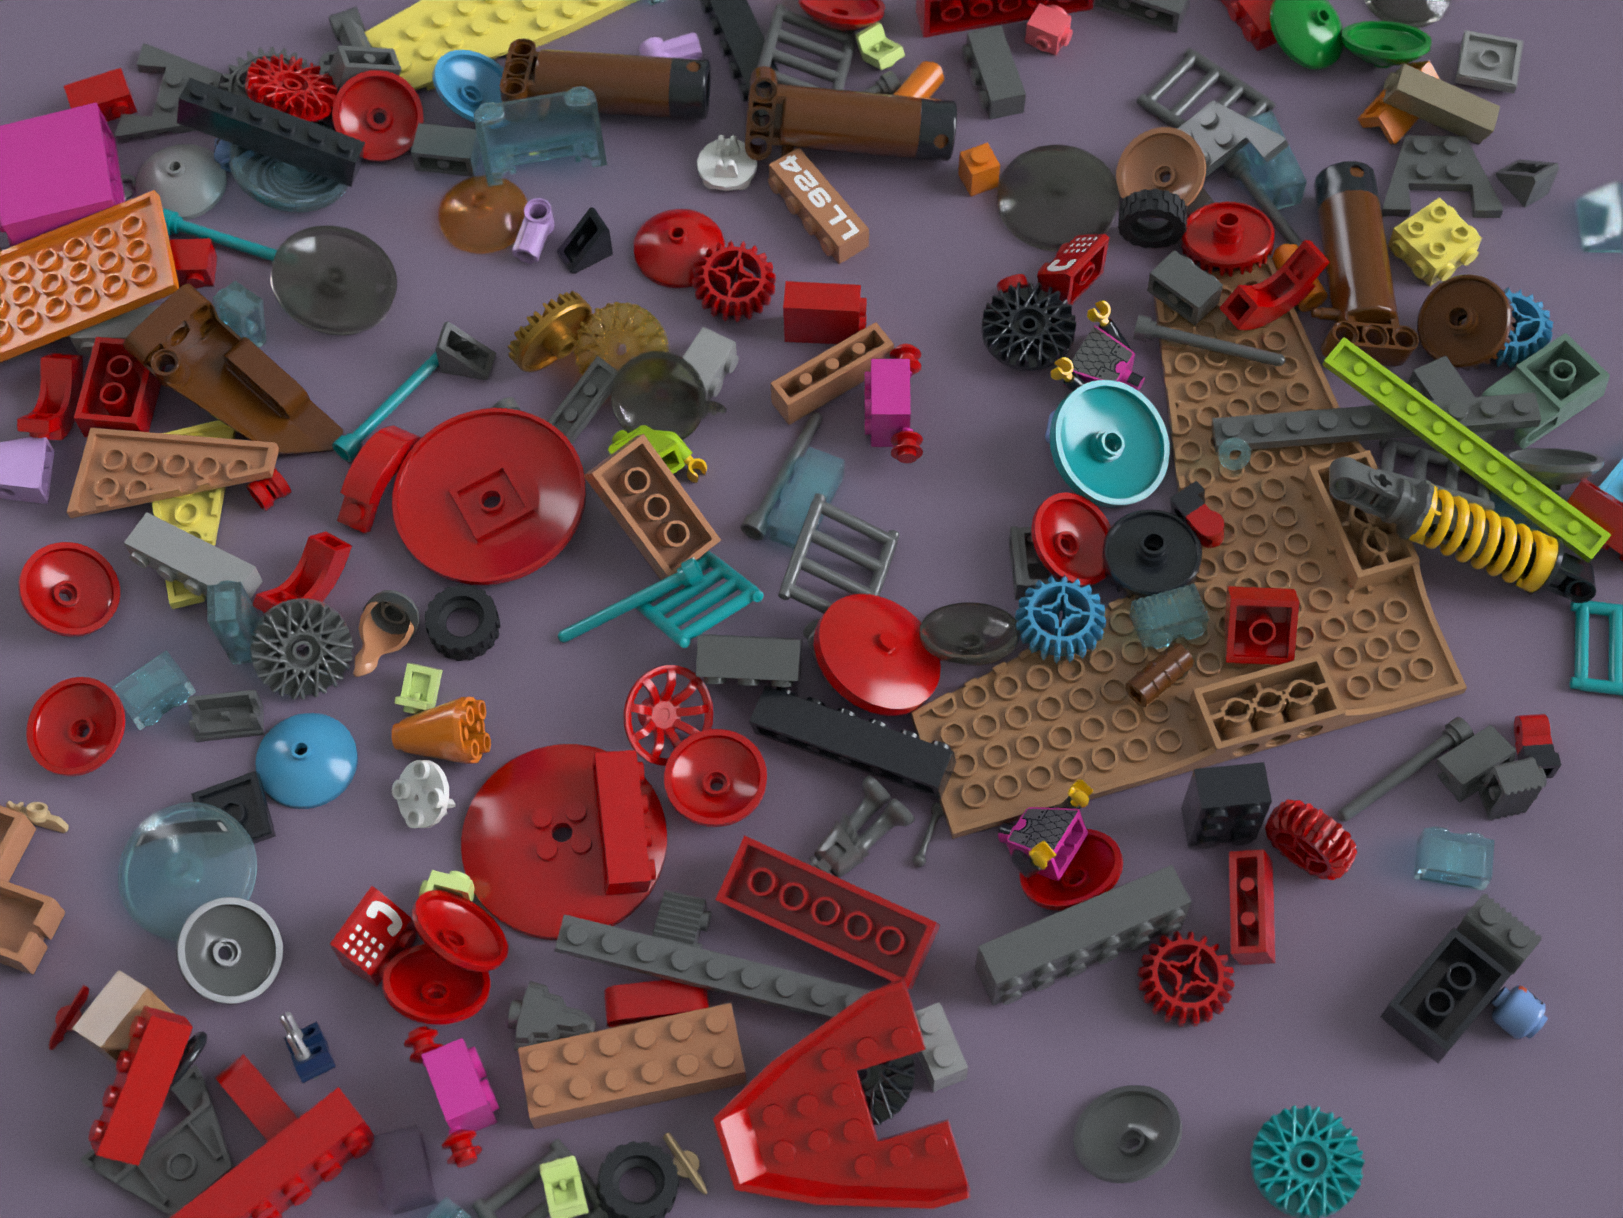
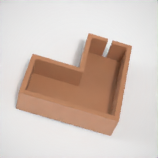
(24, 914)

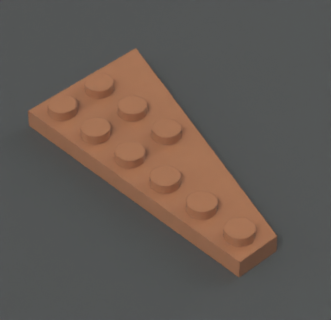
(147, 467)

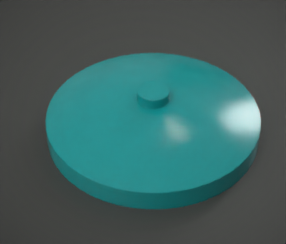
(1109, 443)

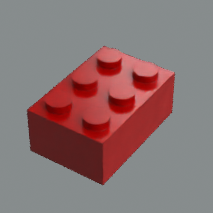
(116, 390)

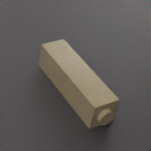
(1441, 103)

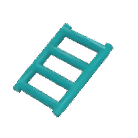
(720, 571)
(1615, 653)

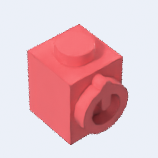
(1048, 29)

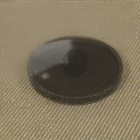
(1056, 195)
(333, 280)

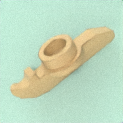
(40, 815)
(686, 1163)

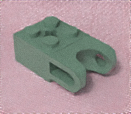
(1563, 382)

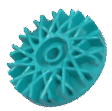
(1325, 1144)

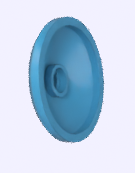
(467, 81)
(308, 778)

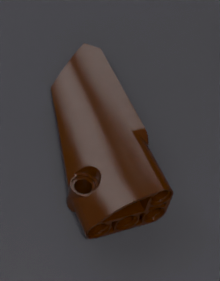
(229, 375)

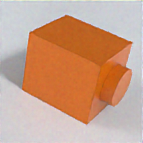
(979, 169)

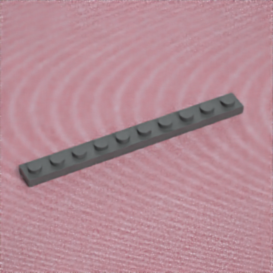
(1371, 422)
(704, 968)

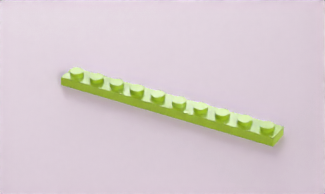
(1466, 450)

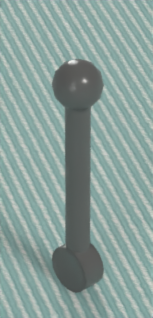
(919, 859)

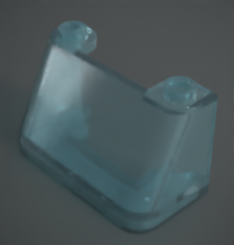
(539, 131)

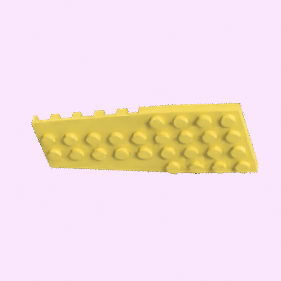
(483, 26)

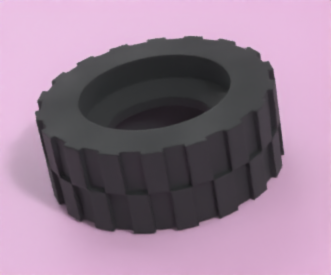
(1152, 233)
(457, 598)
(637, 1156)

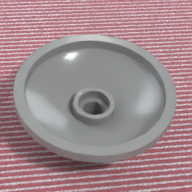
(190, 189)

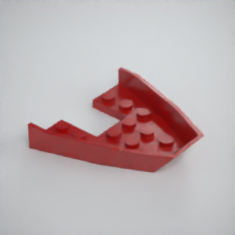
(808, 1129)

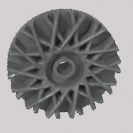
(303, 670)

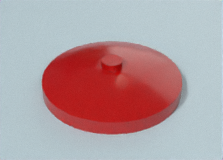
(875, 655)

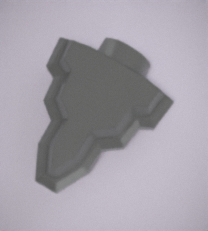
(545, 1018)

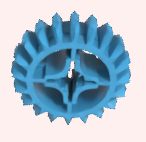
(1530, 323)
(1086, 617)

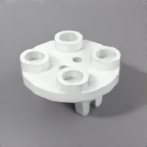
(726, 165)
(422, 794)

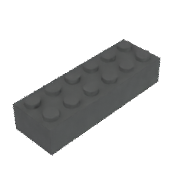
(1082, 936)

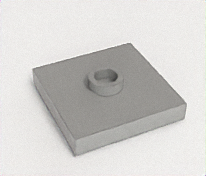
(1489, 61)

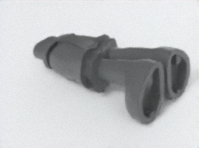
(842, 846)

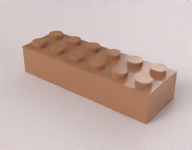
(632, 1066)

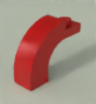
(1265, 302)
(57, 397)
(371, 473)
(313, 576)

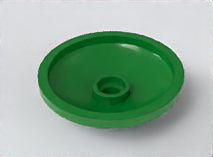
(1307, 31)
(1385, 42)

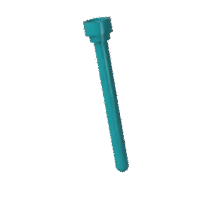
(176, 224)
(348, 445)
(687, 574)

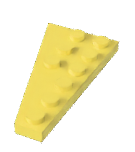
(194, 512)

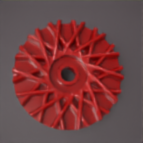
(291, 87)
(1228, 237)

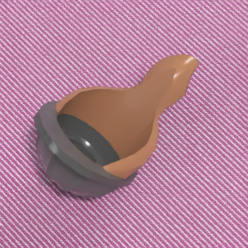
(384, 627)

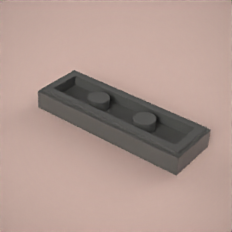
(584, 399)

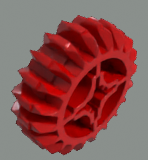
(712, 272)
(1311, 839)
(1198, 985)

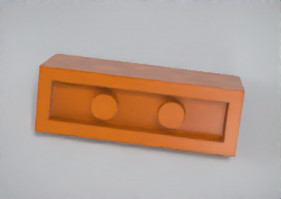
(1391, 119)

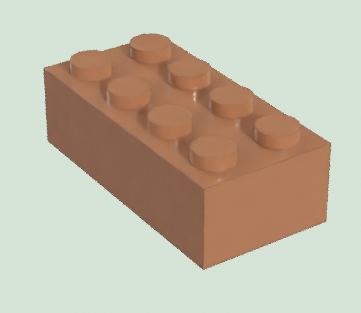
(652, 506)

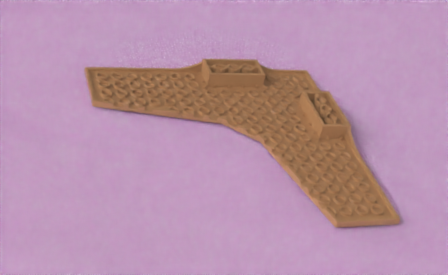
(1361, 628)

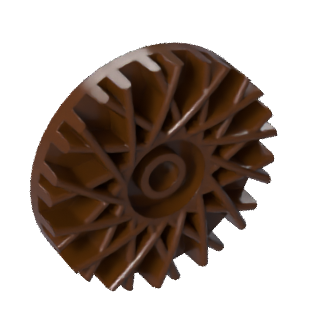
(1483, 332)

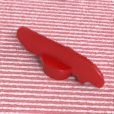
(68, 1017)

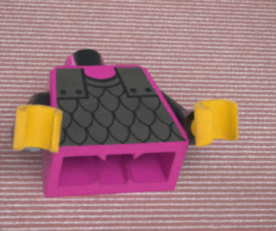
(1101, 355)
(1049, 836)

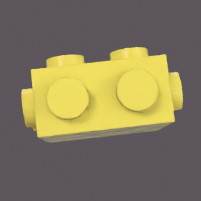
(1435, 242)

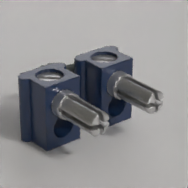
(307, 1049)

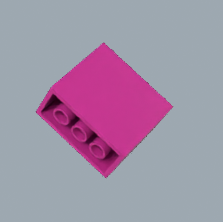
(56, 171)

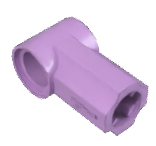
(683, 47)
(533, 231)

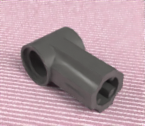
(349, 28)

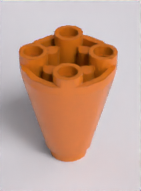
(446, 732)

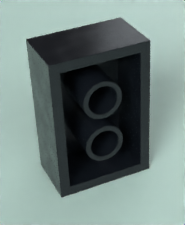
(1226, 805)
(1445, 995)

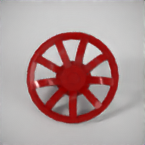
(663, 713)

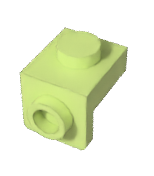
(877, 48)
(419, 688)
(453, 882)
(563, 1188)

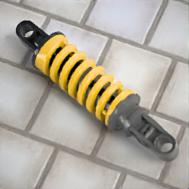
(1466, 529)

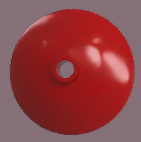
(844, 14)
(375, 94)
(672, 259)
(1070, 537)
(81, 576)
(63, 715)
(710, 759)
(1090, 873)
(459, 931)
(431, 989)

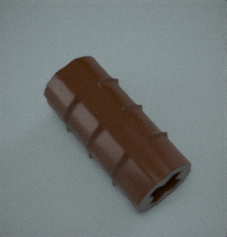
(1159, 674)

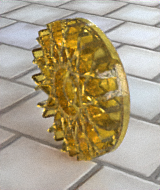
(616, 326)

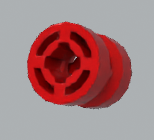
(268, 490)

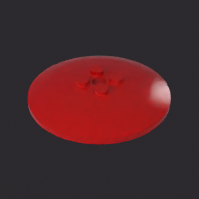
(482, 456)
(519, 866)

